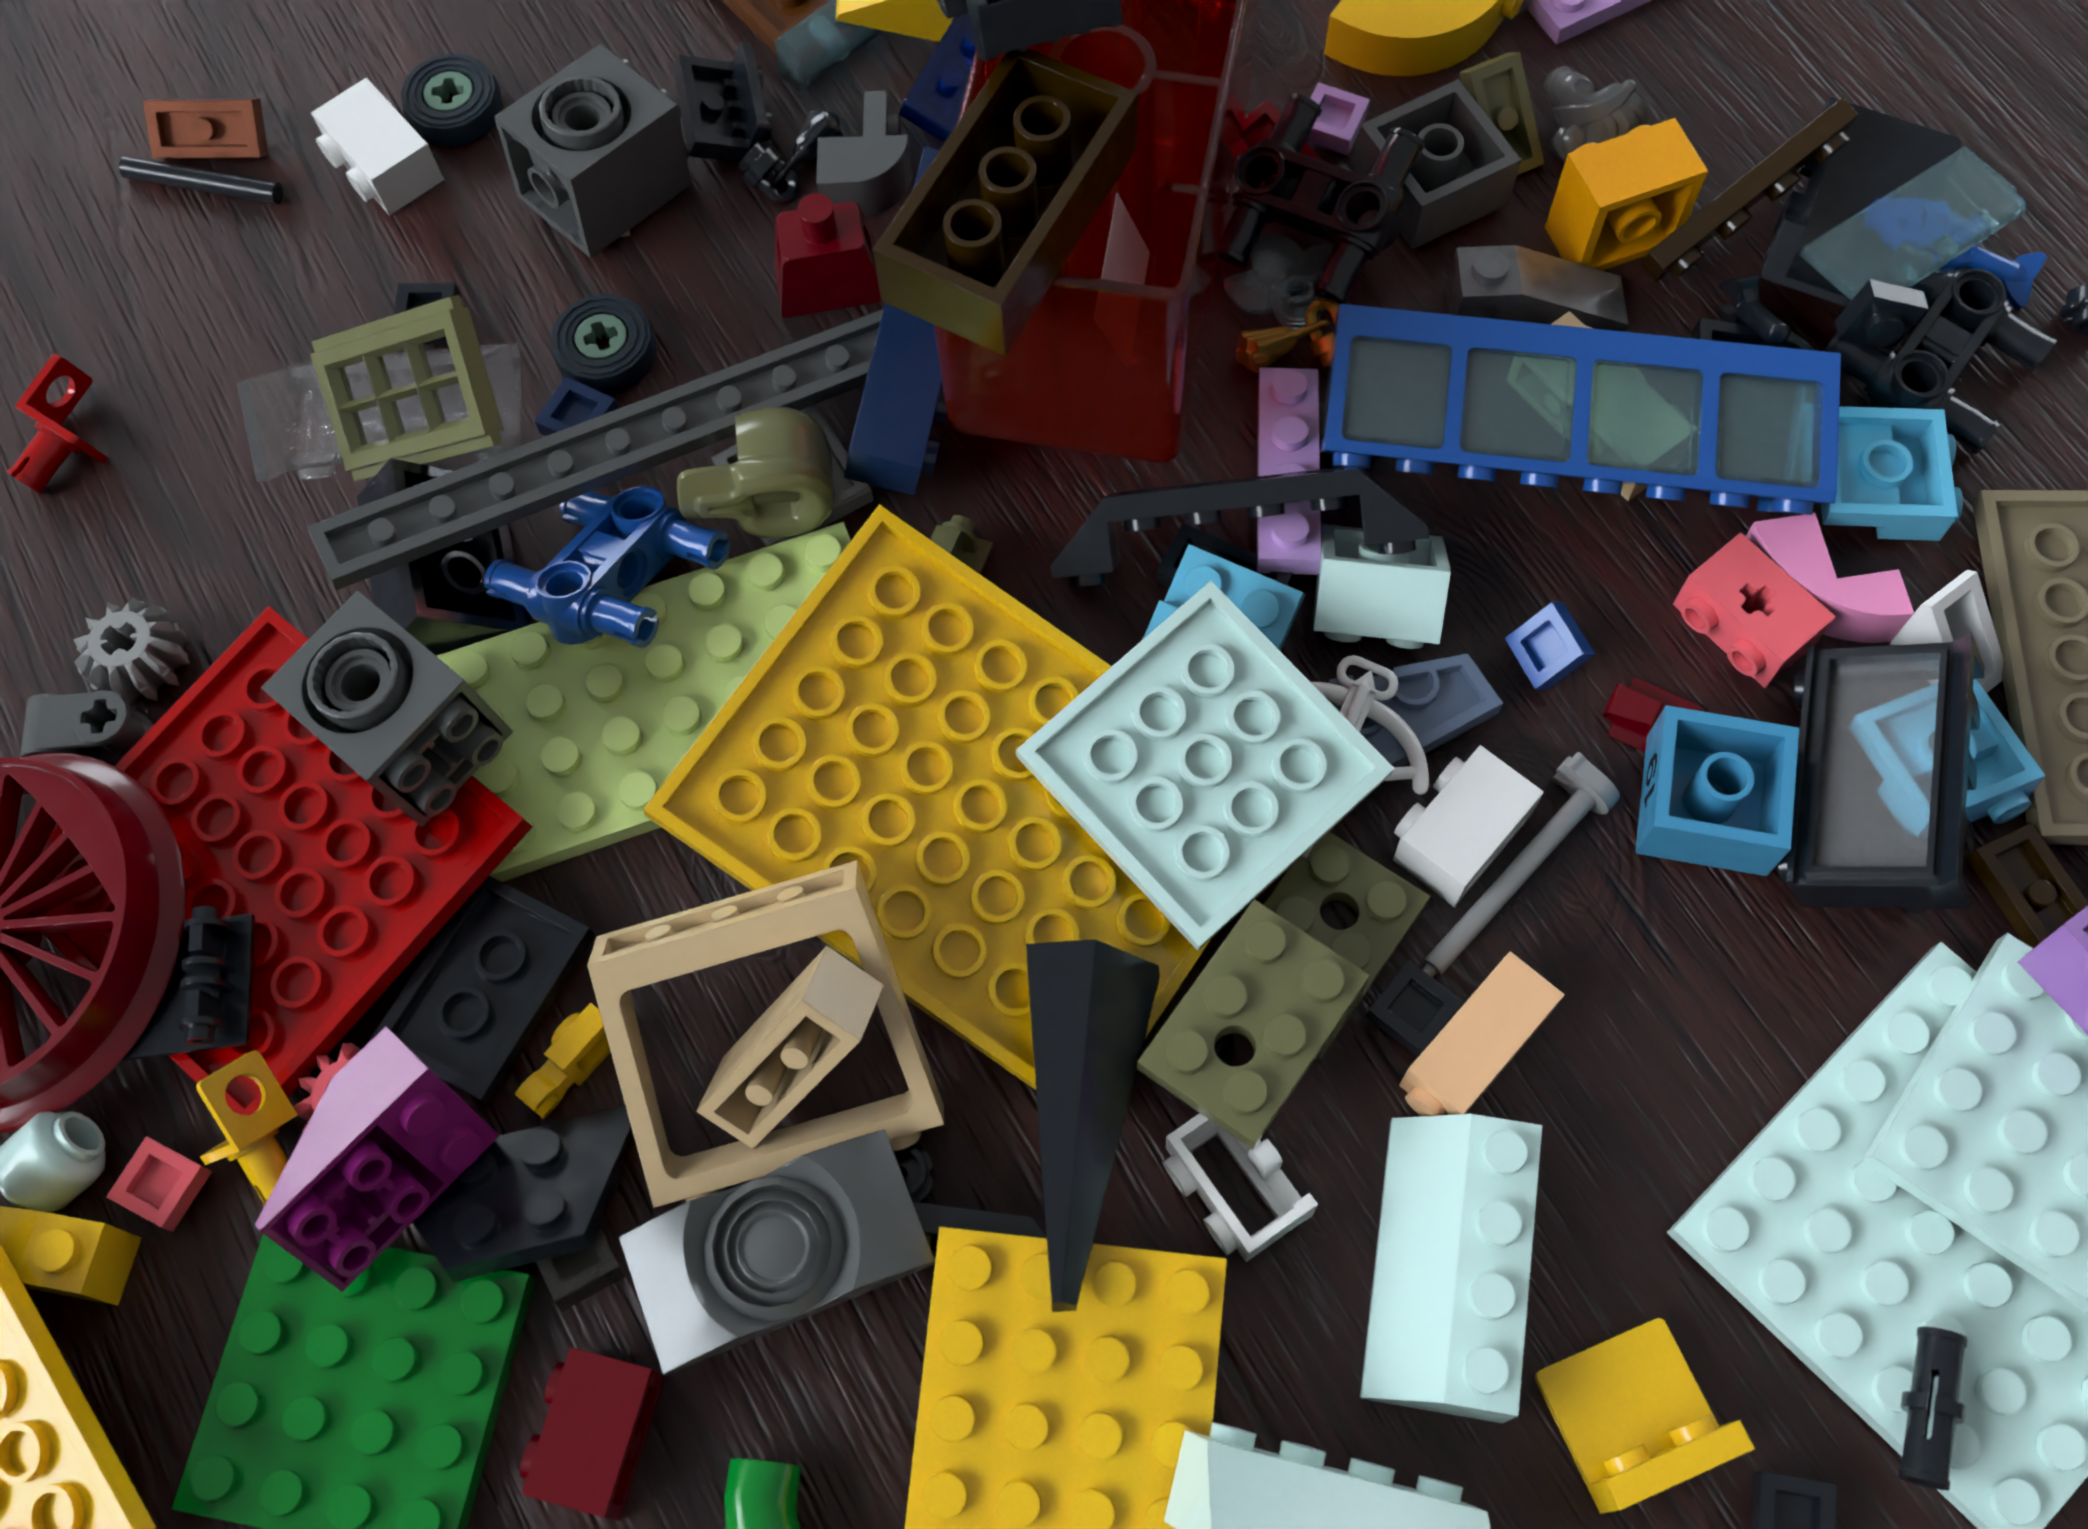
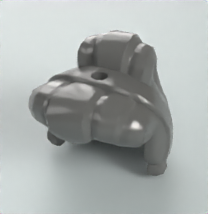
(1587, 114)

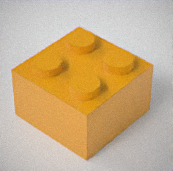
(1624, 195)

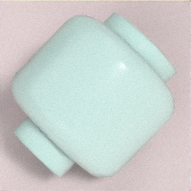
(51, 1160)

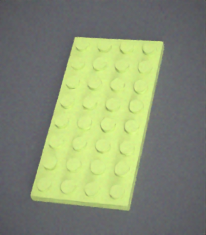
(613, 720)

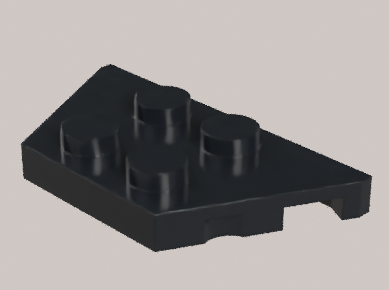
(529, 1196)

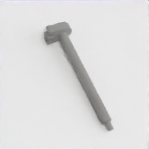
(1588, 792)

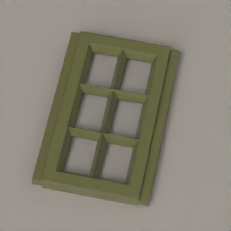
(408, 332)

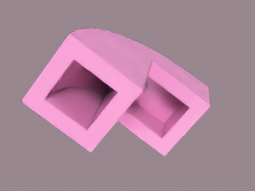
(1865, 605)

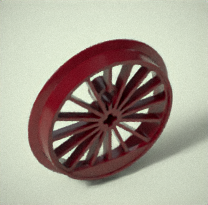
(142, 871)

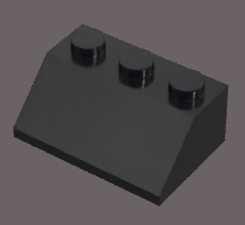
(443, 593)

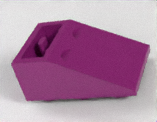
(371, 1160)

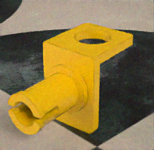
(249, 1136)

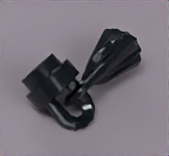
(762, 160)

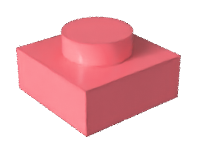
(159, 1184)

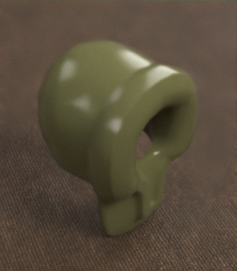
(777, 484)

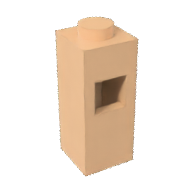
(1480, 1040)

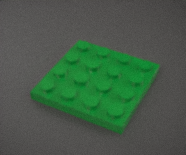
(357, 1398)

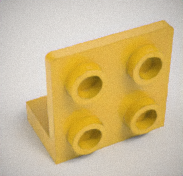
(1636, 1417)

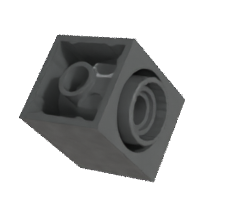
(595, 149)
(389, 708)

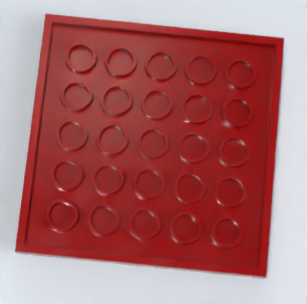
(304, 844)

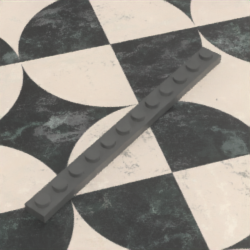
(589, 454)

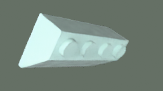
(1453, 1266)
(1237, 1486)

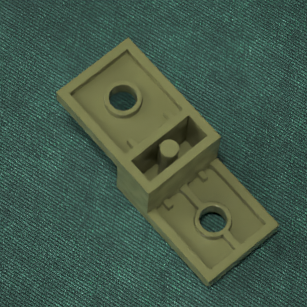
(1283, 987)

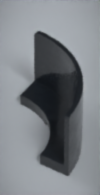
(1875, 162)

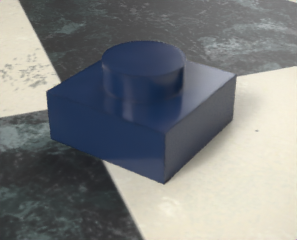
(572, 405)

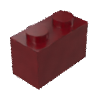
(591, 1433)

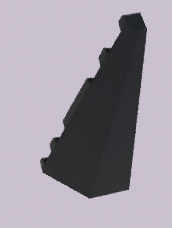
(1086, 1037)

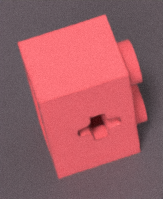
(1752, 610)

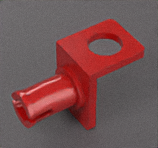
(52, 441)

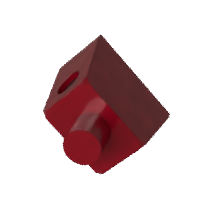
(824, 257)

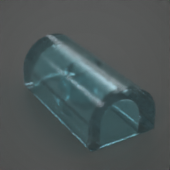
(818, 46)

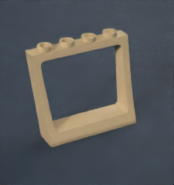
(730, 931)

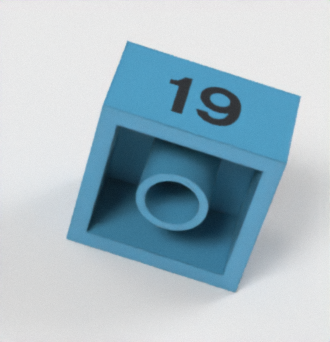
(1718, 791)

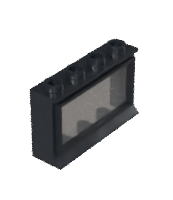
(1884, 776)

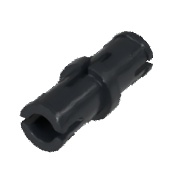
(1923, 1459)

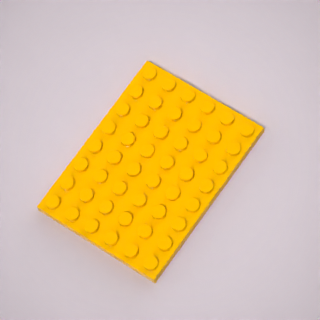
(893, 742)

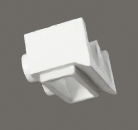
(1262, 1170)

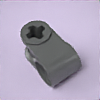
(82, 724)

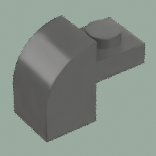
(870, 167)

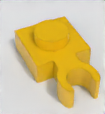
(575, 1053)

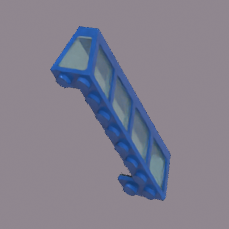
(1584, 407)

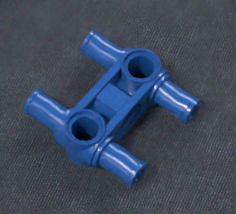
(606, 565)

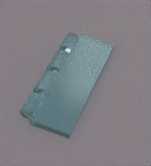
(1917, 226)

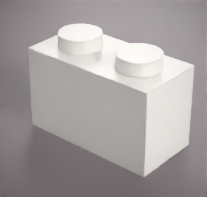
(376, 146)
(1465, 825)

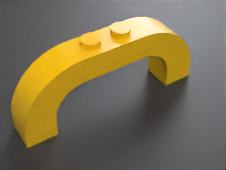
(1412, 34)

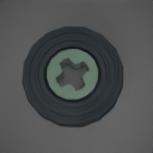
(471, 110)
(629, 336)

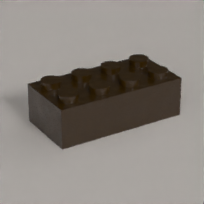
(1007, 198)

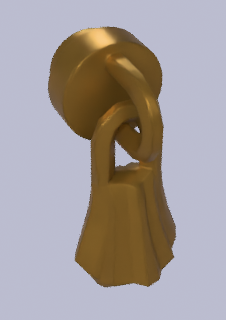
(1265, 346)

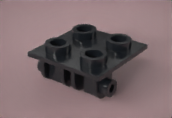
(208, 991)

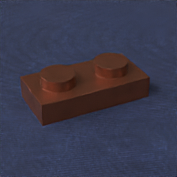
(205, 128)

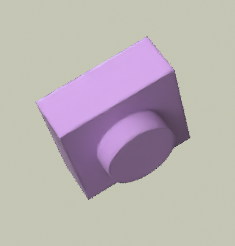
(1339, 120)

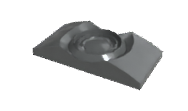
(775, 1250)

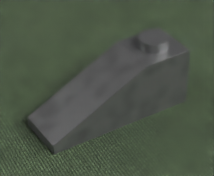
(1533, 288)

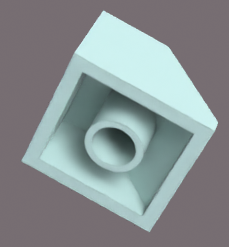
(1380, 593)

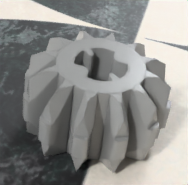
(132, 651)

